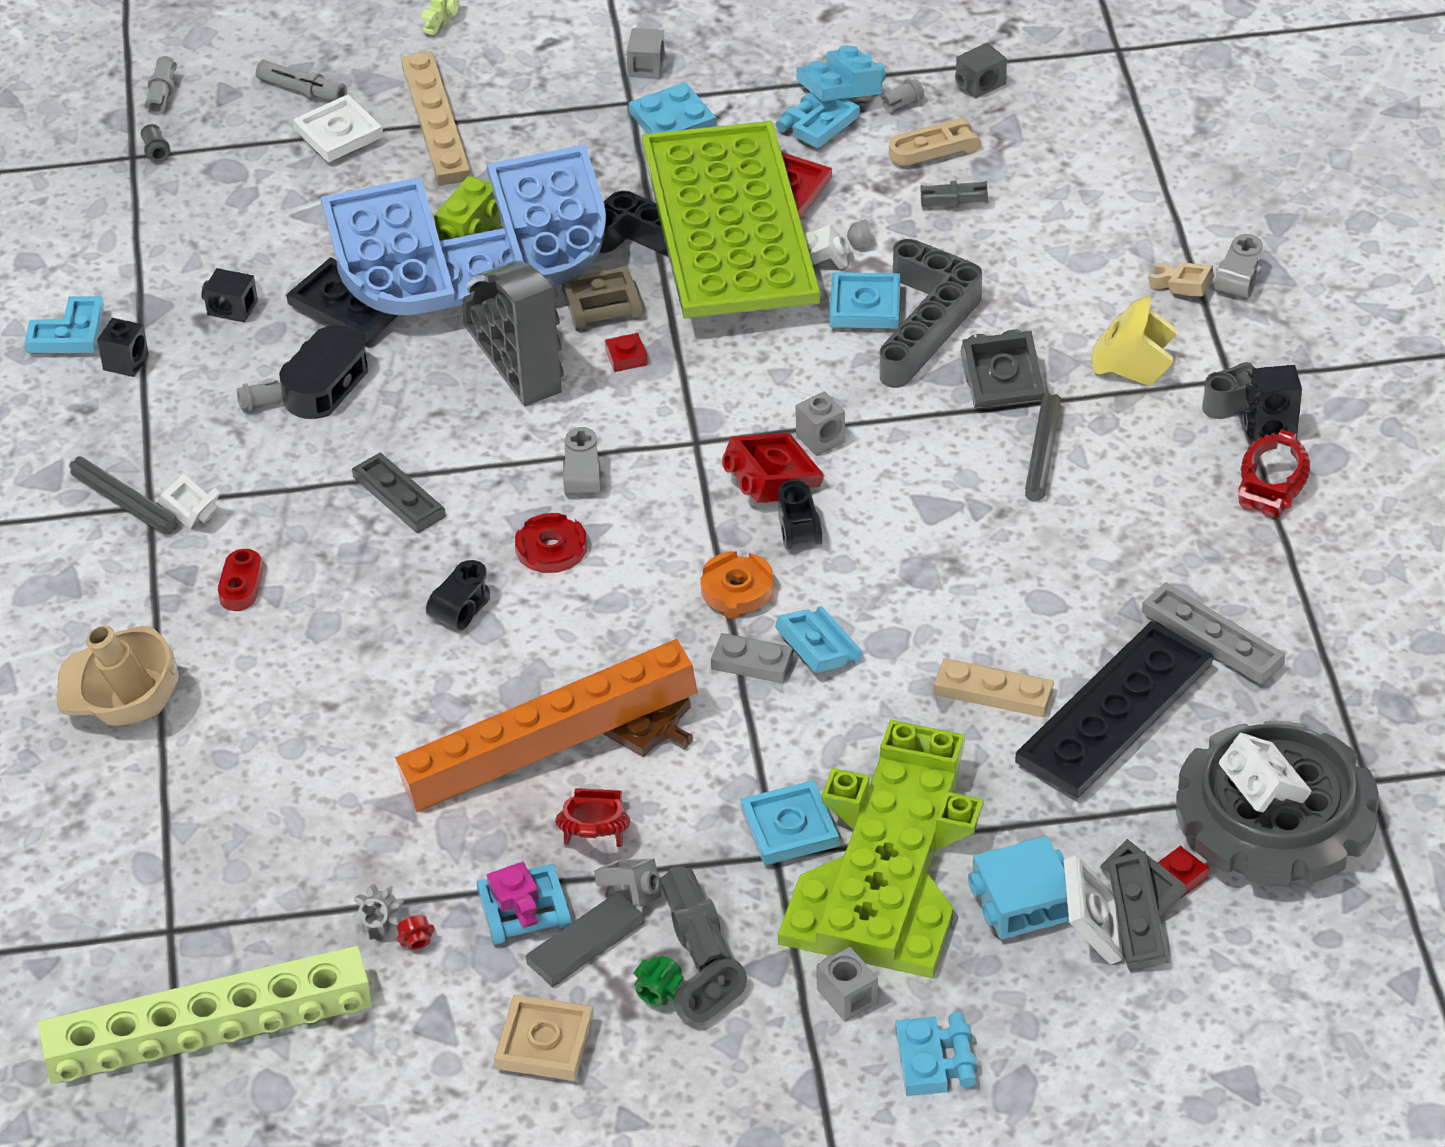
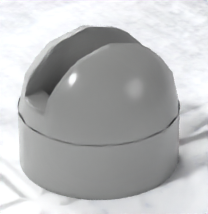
(860, 235)

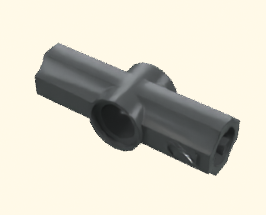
(694, 917)

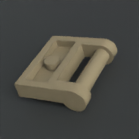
(600, 289)

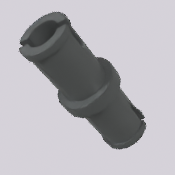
(954, 193)

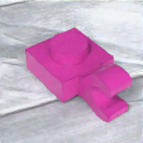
(515, 890)

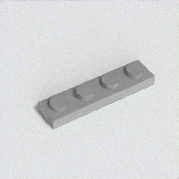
(1213, 633)

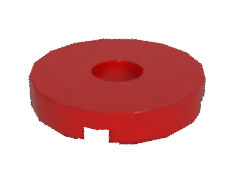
(555, 557)

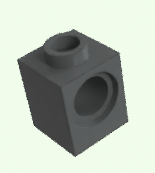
(981, 70)

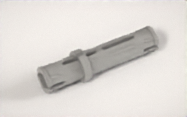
(312, 84)

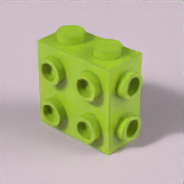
(468, 211)

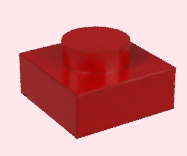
(626, 352)
(1185, 868)

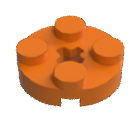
(742, 598)

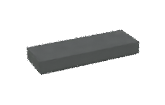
(398, 492)
(1137, 911)
(584, 939)

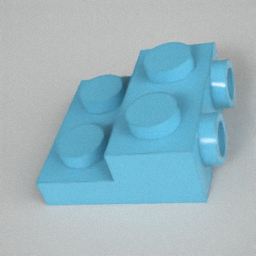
(844, 75)

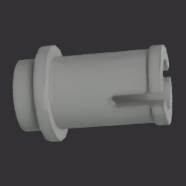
(908, 92)
(259, 394)

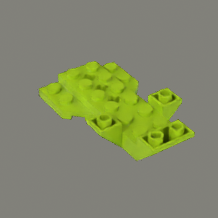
(881, 888)

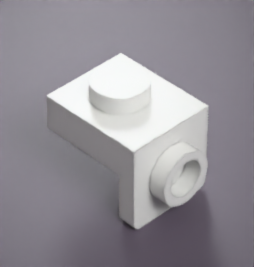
(827, 244)
(189, 502)

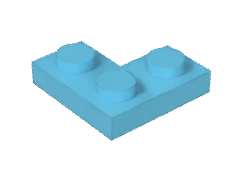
(73, 334)

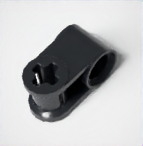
(798, 514)
(460, 595)

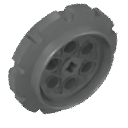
(1289, 837)

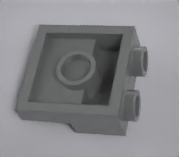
(1002, 368)

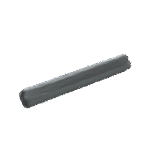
(1043, 446)
(123, 495)

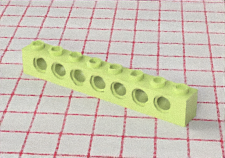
(204, 1014)

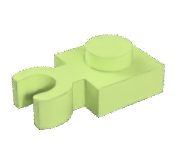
(438, 14)

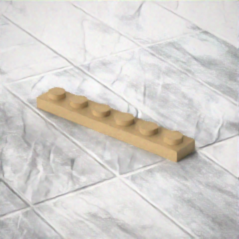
(435, 118)

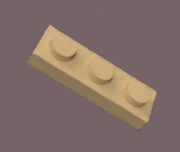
(993, 687)

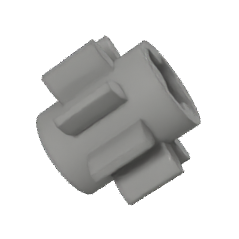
(388, 909)

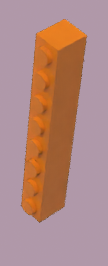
(546, 725)

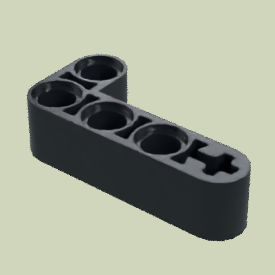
(632, 219)

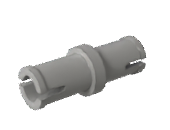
(160, 85)

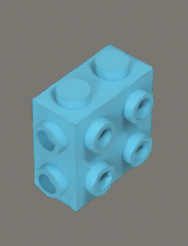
(1021, 887)

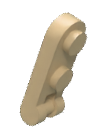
(933, 142)

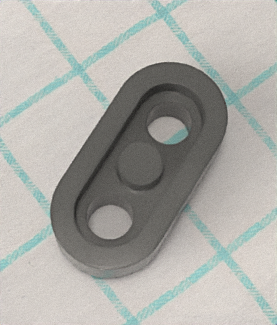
(708, 993)

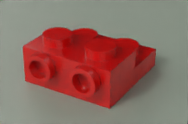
(767, 462)

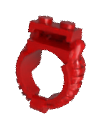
(1268, 497)
(593, 815)

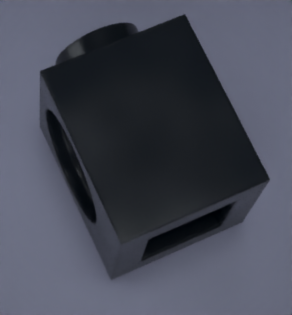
(229, 295)
(123, 347)

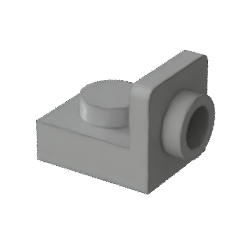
(632, 874)

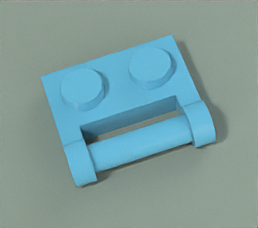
(549, 895)

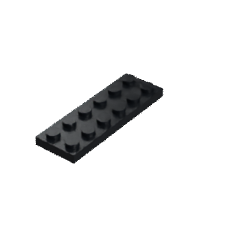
(1113, 709)

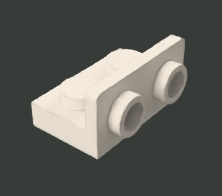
(1262, 772)

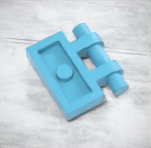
(818, 120)
(922, 1058)

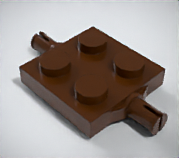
(653, 728)

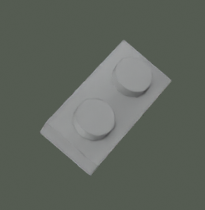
(752, 658)

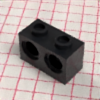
(1273, 401)

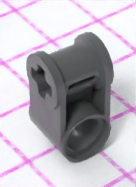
(1226, 391)

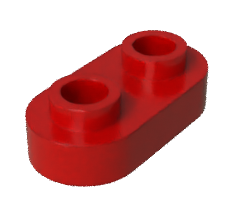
(240, 579)

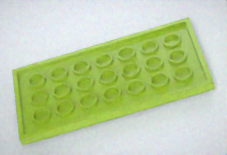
(729, 219)

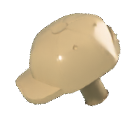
(119, 676)

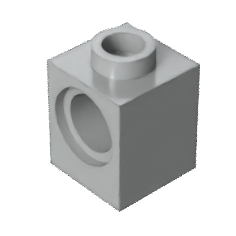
(645, 53)
(820, 423)
(847, 983)

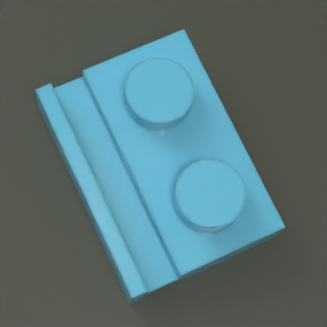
(818, 639)

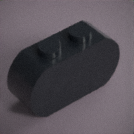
(323, 372)

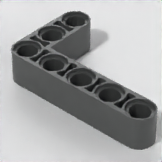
(952, 292)

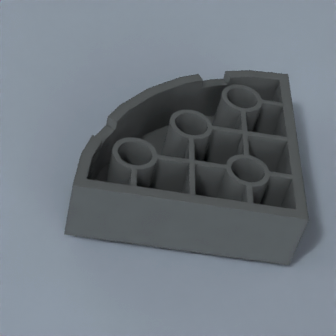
(516, 327)

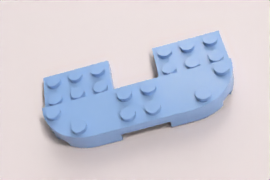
(399, 266)

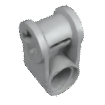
(1240, 266)
(581, 462)

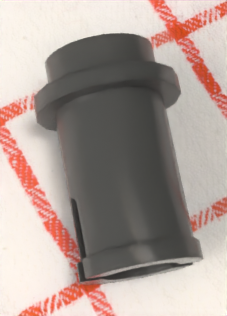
(156, 146)

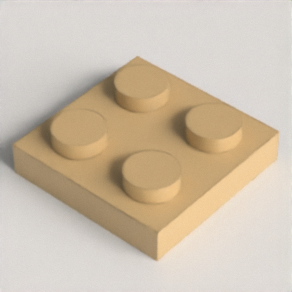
(544, 1037)

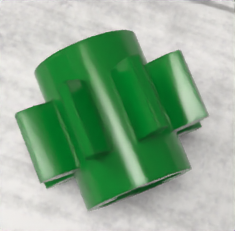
(658, 980)

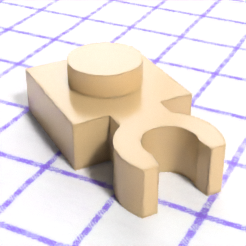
(1185, 279)

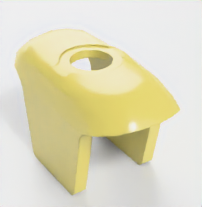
(1135, 344)

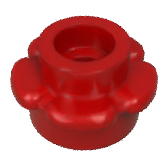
(415, 932)

